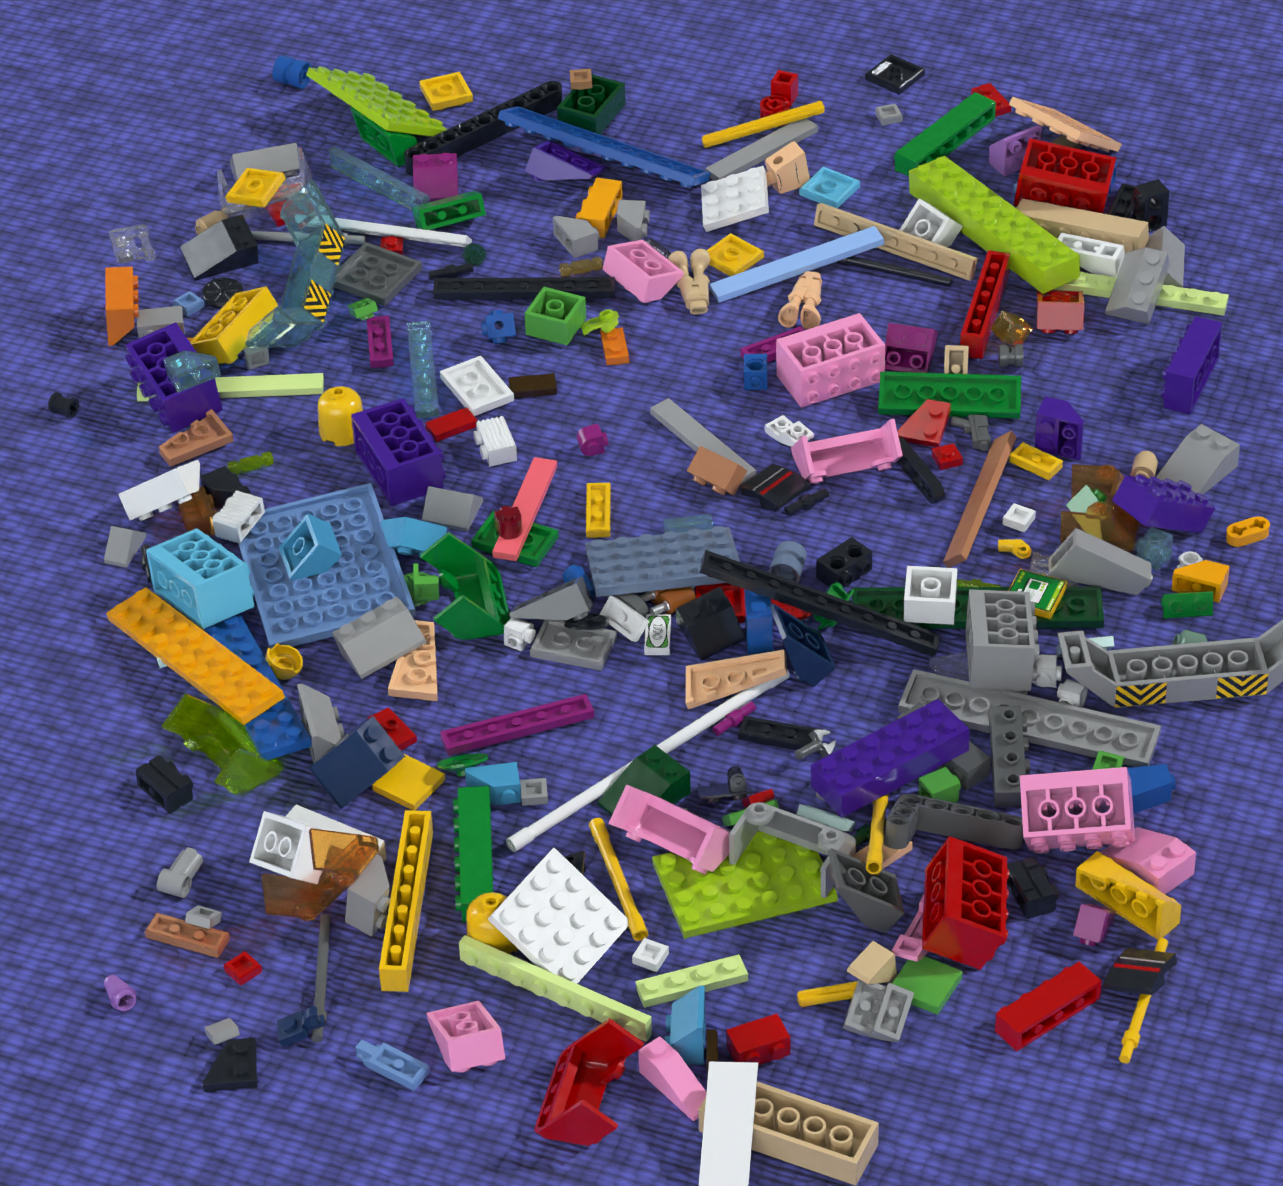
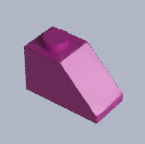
(1093, 923)

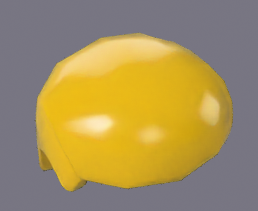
(284, 661)

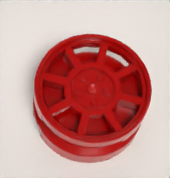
(773, 104)

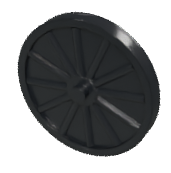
(220, 291)
(590, 622)

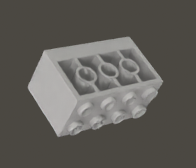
(1001, 640)

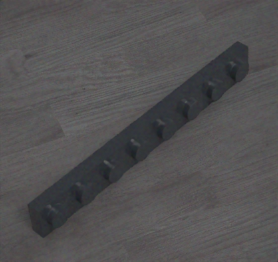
(521, 287)

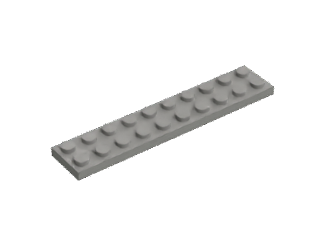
(1048, 721)

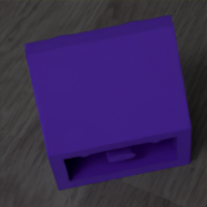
(1059, 429)

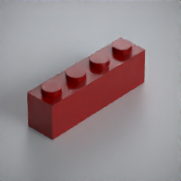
(1047, 1006)

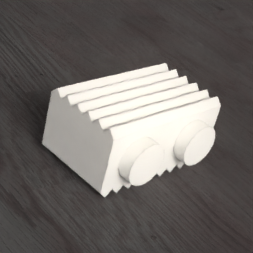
(495, 441)
(238, 516)

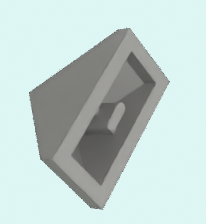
(122, 546)

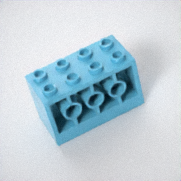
(200, 578)

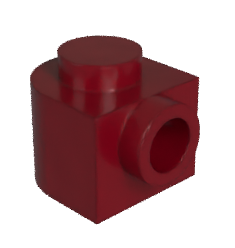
(508, 522)

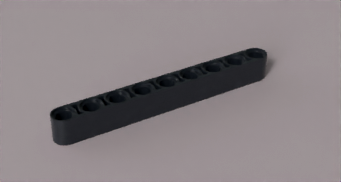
(486, 125)

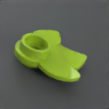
(606, 321)

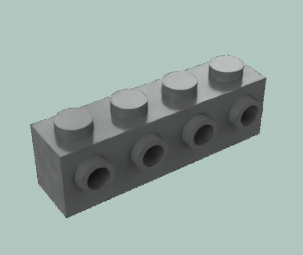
(1007, 754)

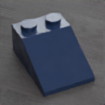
(804, 647)
(356, 761)

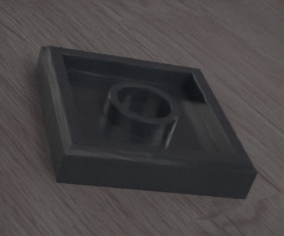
(895, 74)

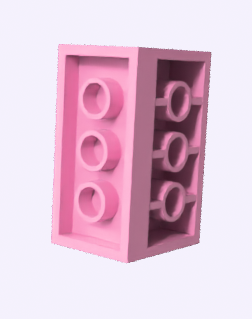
(830, 360)
(1074, 793)

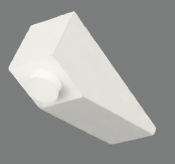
(1096, 255)

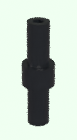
(450, 271)
(806, 501)
(144, 562)

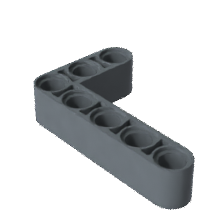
(950, 819)

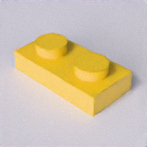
(1035, 461)

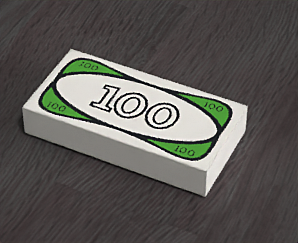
(658, 634)

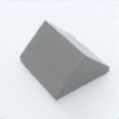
(451, 508)

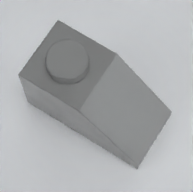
(576, 235)

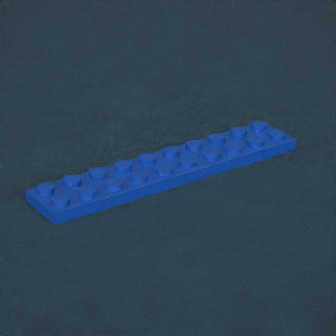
(607, 147)
(277, 729)

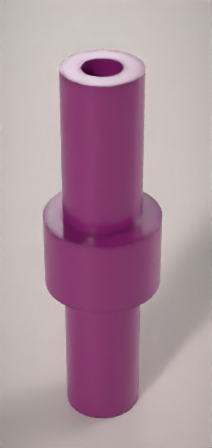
(734, 718)

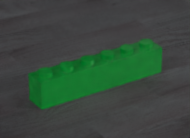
(946, 133)
(473, 845)

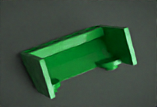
(477, 586)

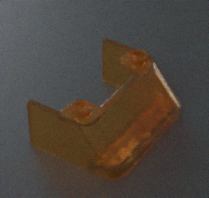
(1101, 520)
(340, 858)

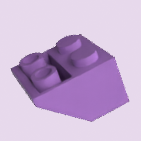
(1009, 152)

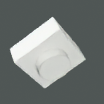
(1019, 517)
(650, 955)

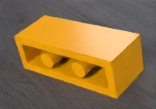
(601, 204)

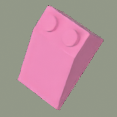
(1155, 859)
(467, 1036)

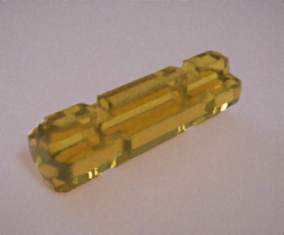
(580, 266)

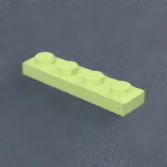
(680, 982)

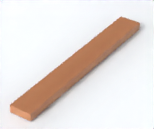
(979, 500)

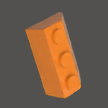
(120, 302)

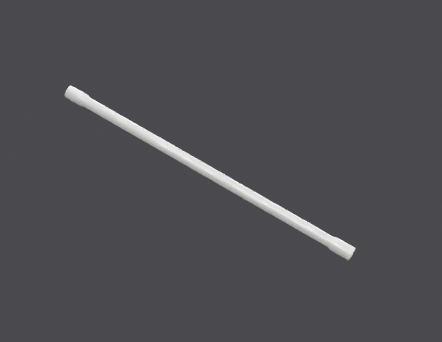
(528, 834)

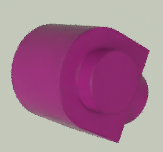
(592, 440)

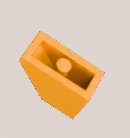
(1202, 577)

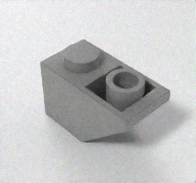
(632, 219)

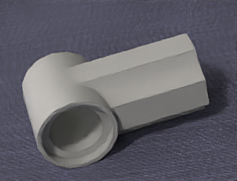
(179, 877)

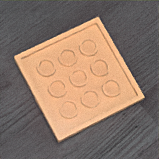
(1065, 125)

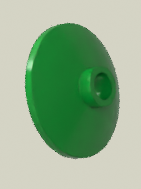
(461, 762)

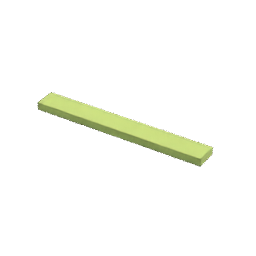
(265, 385)

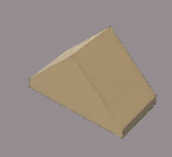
(874, 965)

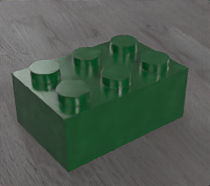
(593, 107)

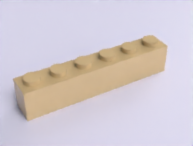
(1087, 224)

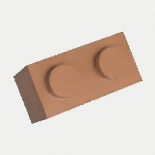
(716, 471)

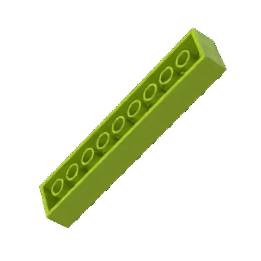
(995, 224)

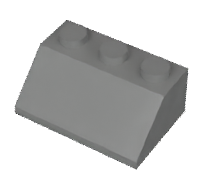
(276, 159)
(1138, 285)
(378, 637)
(319, 720)

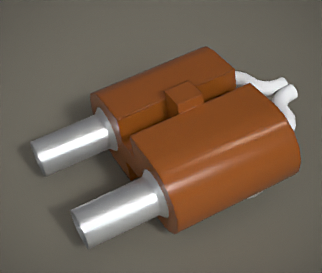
(668, 599)

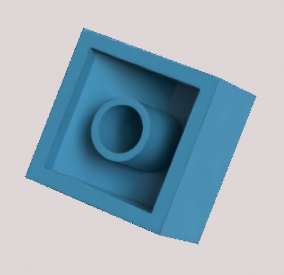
(411, 534)
(310, 548)
(688, 1026)

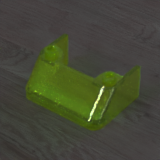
(224, 742)

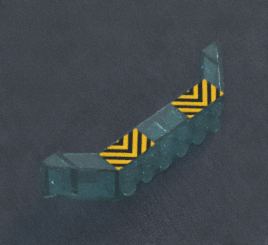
(311, 275)

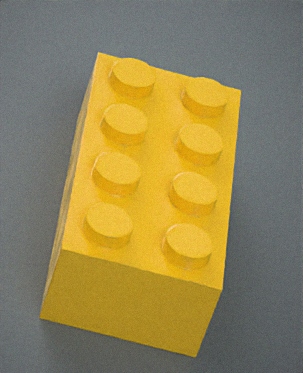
(228, 329)

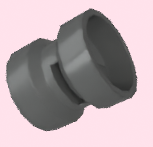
(1010, 355)

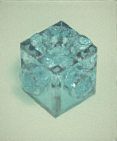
(1155, 547)

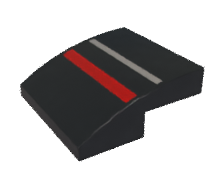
(775, 486)
(1139, 971)

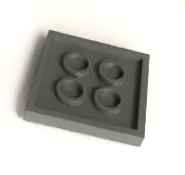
(376, 273)

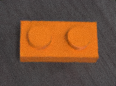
(614, 347)

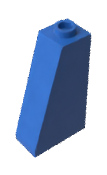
(1150, 786)

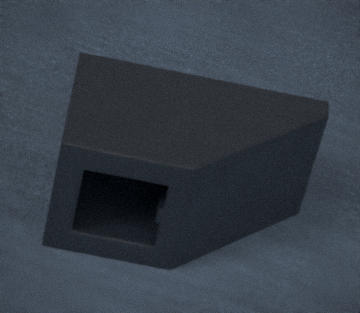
(221, 485)

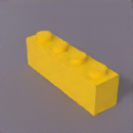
(1128, 895)

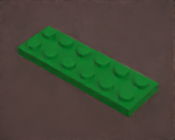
(968, 393)

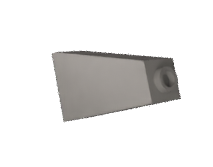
(1098, 563)

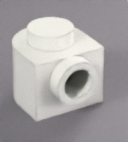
(518, 633)
(1048, 671)
(1072, 693)

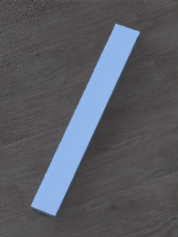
(796, 264)

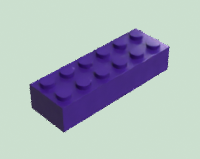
(889, 757)

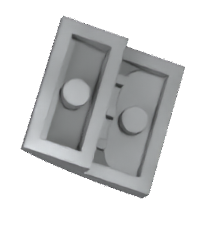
(878, 1011)

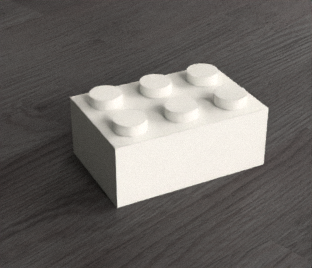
(285, 847)

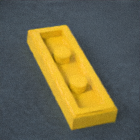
(598, 509)

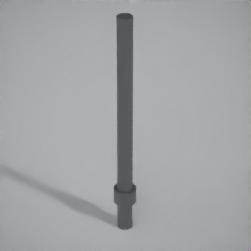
(321, 973)

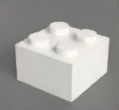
(930, 595)

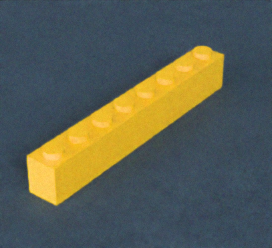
(406, 901)

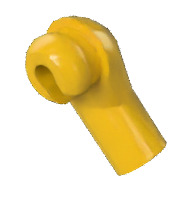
(1016, 546)

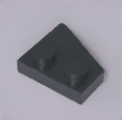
(234, 1067)

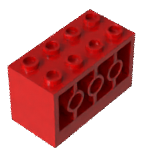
(1064, 176)
(965, 903)

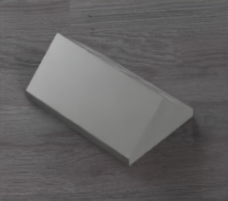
(1167, 242)

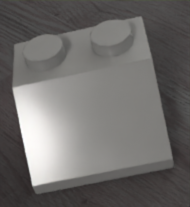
(369, 899)

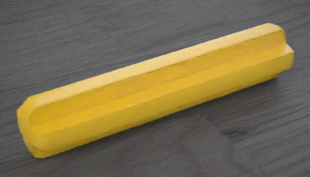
(826, 994)

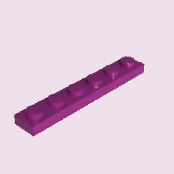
(517, 724)

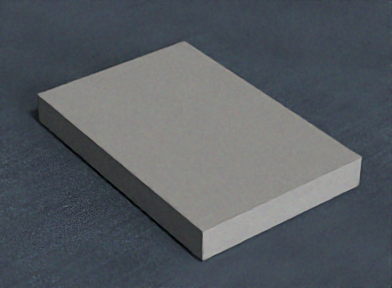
(571, 646)

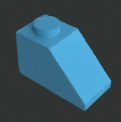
(501, 779)

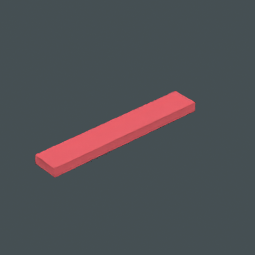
(528, 501)

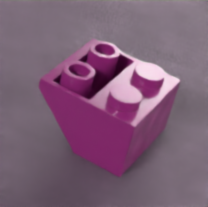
(909, 348)

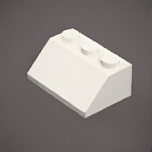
(161, 491)

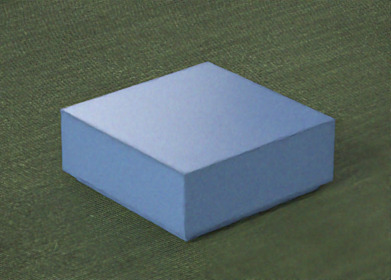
(190, 303)

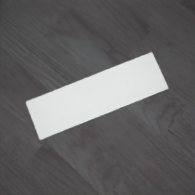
(728, 1124)

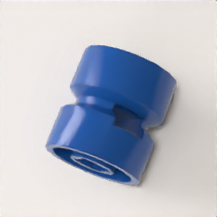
(291, 71)

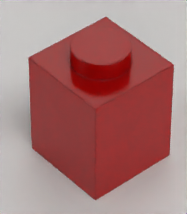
(785, 85)

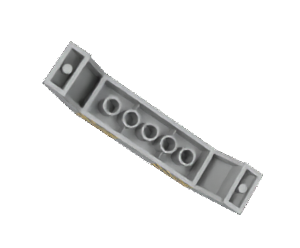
(1176, 671)

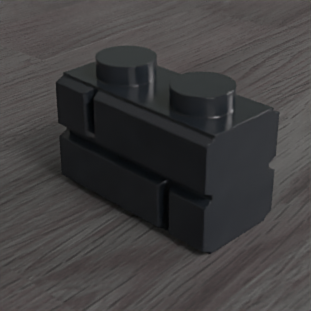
(165, 784)
(1031, 887)

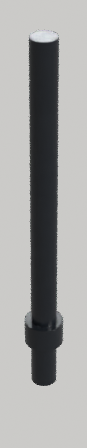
(896, 270)

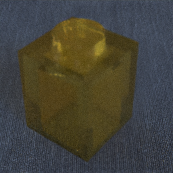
(1011, 328)

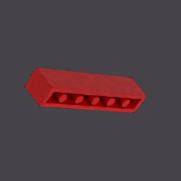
(985, 303)

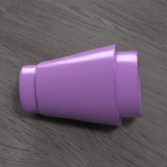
(120, 993)

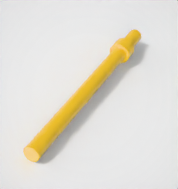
(1131, 1036)

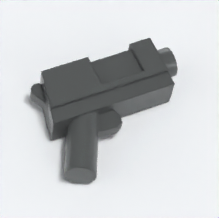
(977, 427)

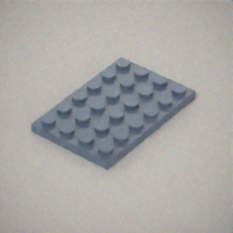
(655, 560)

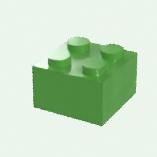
(555, 315)

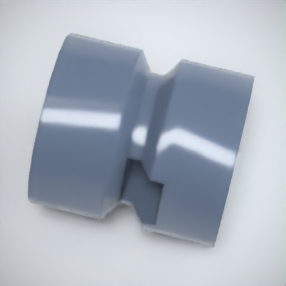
(788, 560)

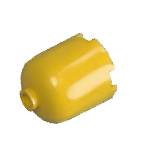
(335, 414)
(481, 928)

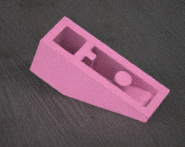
(671, 1076)

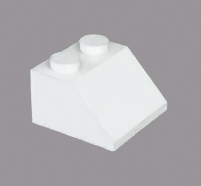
(931, 224)

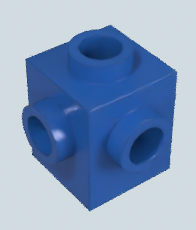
(506, 322)

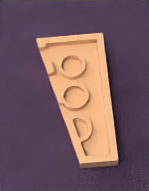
(416, 671)
(725, 677)

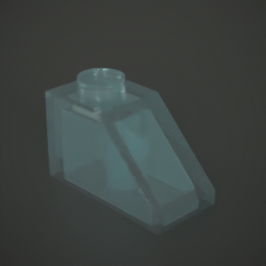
(190, 369)

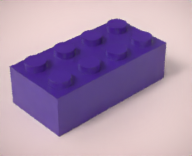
(1191, 365)
(1164, 503)

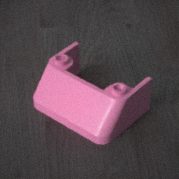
(847, 453)
(671, 828)

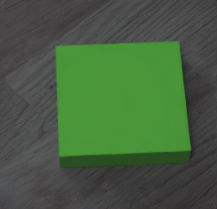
(930, 982)

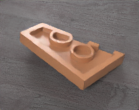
(199, 439)

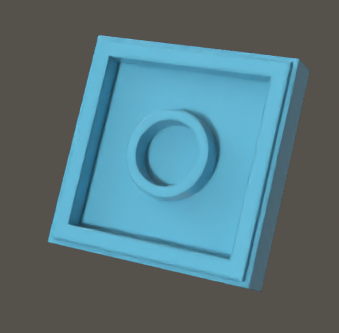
(829, 187)

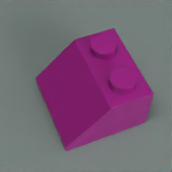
(436, 175)

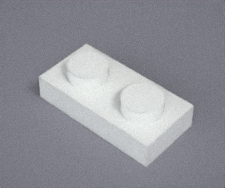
(624, 618)

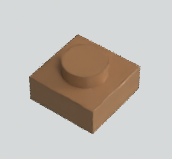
(580, 79)

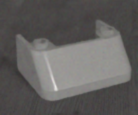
(792, 829)

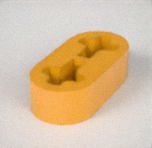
(1247, 531)

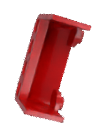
(579, 1082)

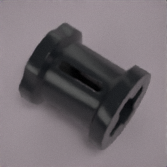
(61, 404)

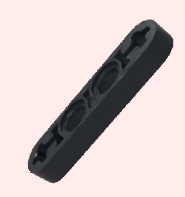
(920, 474)

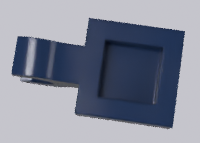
(295, 1026)

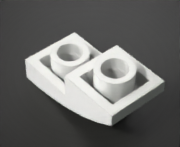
(787, 432)

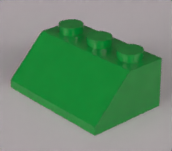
(387, 143)

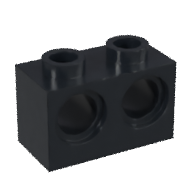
(1151, 204)
(844, 563)

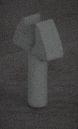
(816, 745)

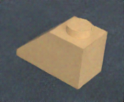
(956, 359)

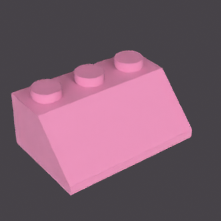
(641, 270)

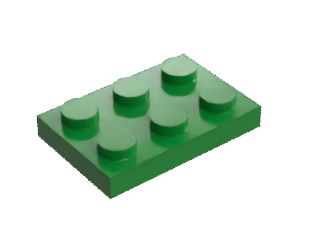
(534, 549)

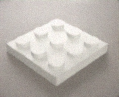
(734, 198)

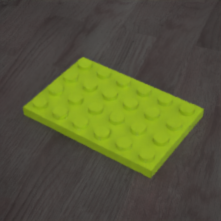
(376, 101)
(765, 882)

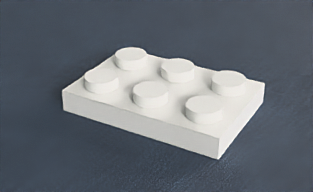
(477, 385)

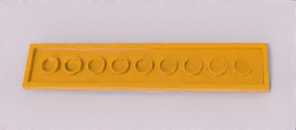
(195, 656)

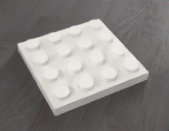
(559, 919)

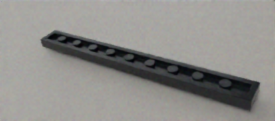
(819, 603)

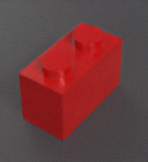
(758, 1041)

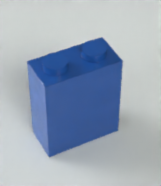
(758, 623)

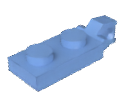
(393, 1064)

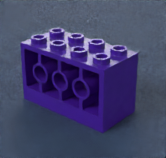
(148, 369)
(397, 451)

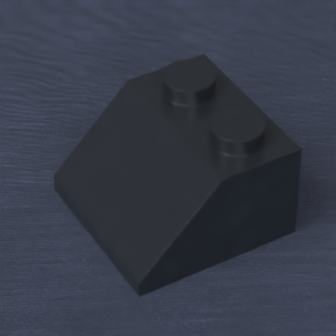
(709, 623)

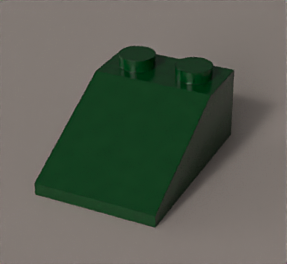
(652, 773)

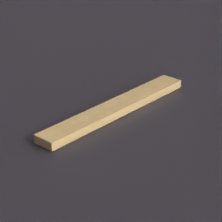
(899, 242)

